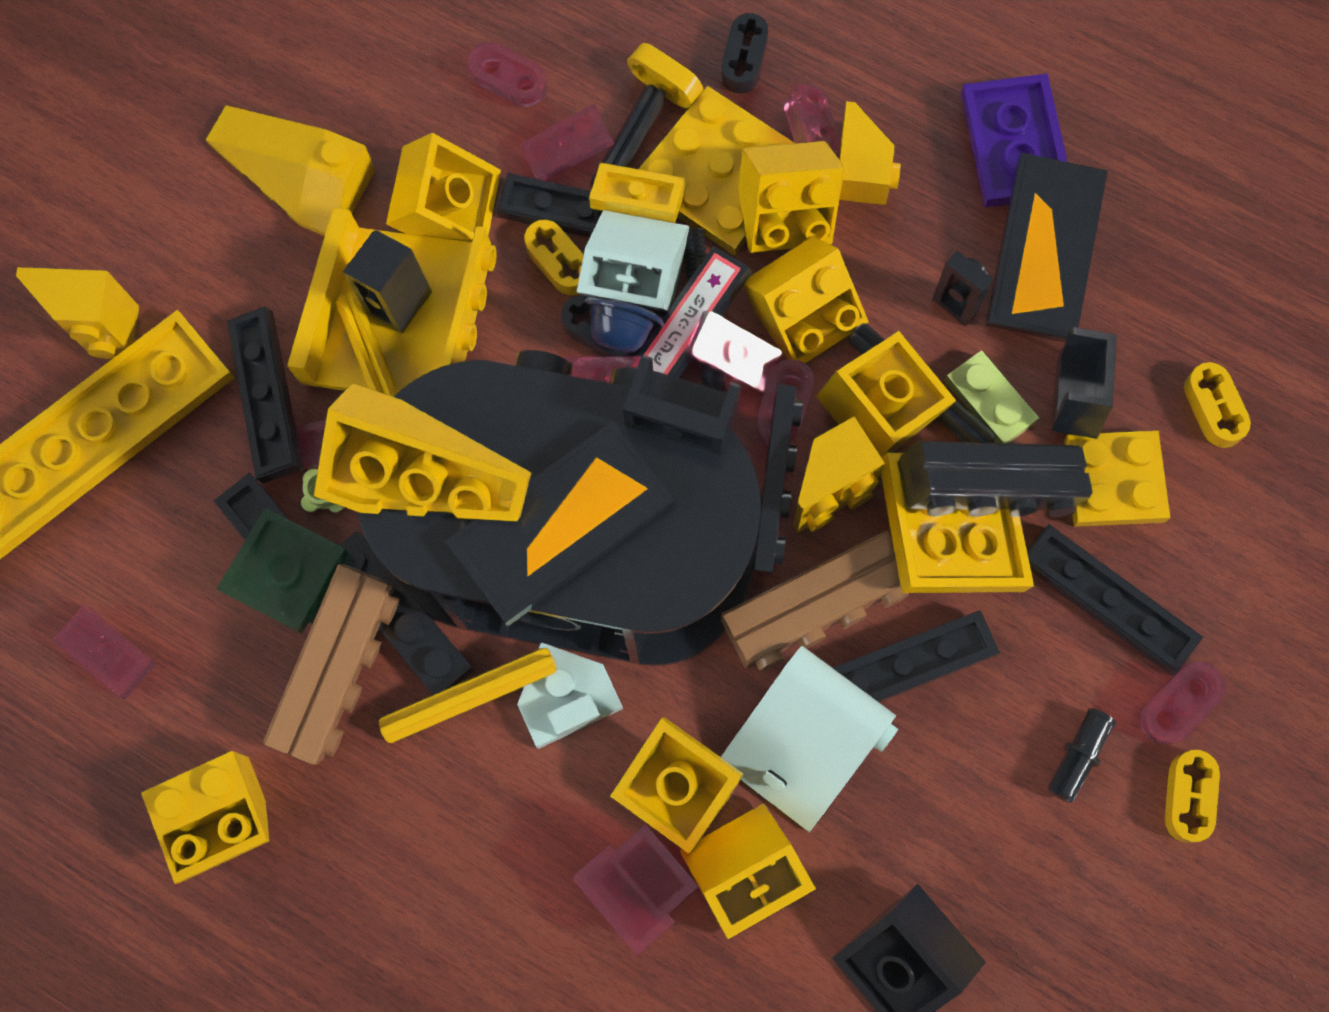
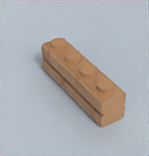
(814, 602)
(330, 665)

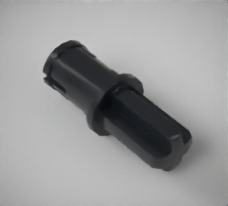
(1081, 755)

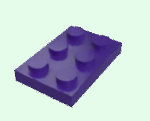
(1009, 120)

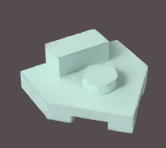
(567, 699)

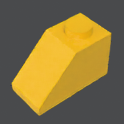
(866, 159)

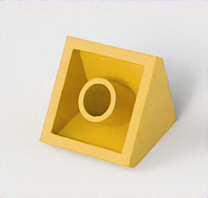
(676, 785)

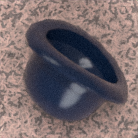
(621, 324)

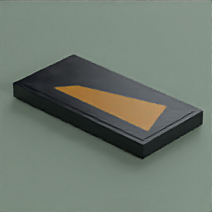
(1046, 247)
(566, 524)

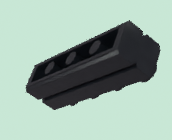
(994, 478)

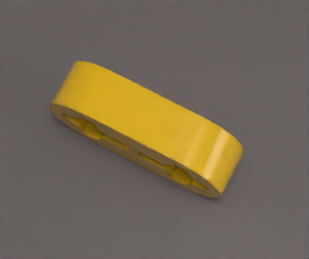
(663, 72)
(549, 263)
(1220, 403)
(1204, 796)

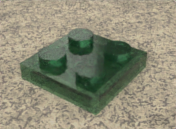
(282, 570)

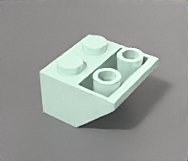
(633, 261)

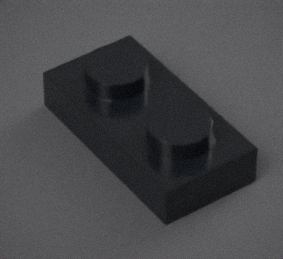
(962, 287)

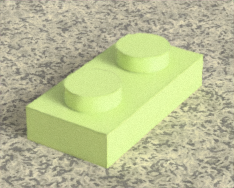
(991, 398)

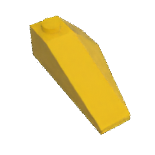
(294, 164)
(399, 458)

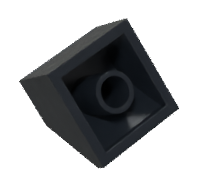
(910, 957)

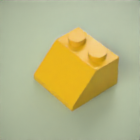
(442, 191)
(87, 306)
(887, 393)

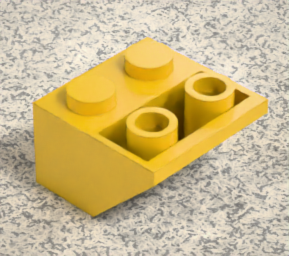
(789, 194)
(806, 300)
(838, 473)
(208, 815)
(747, 871)

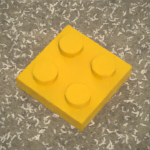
(1124, 479)

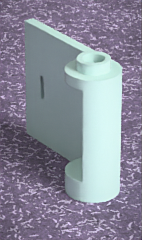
(810, 733)

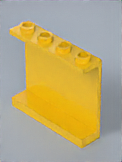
(435, 336)

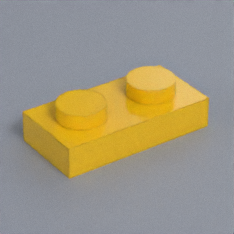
(637, 192)

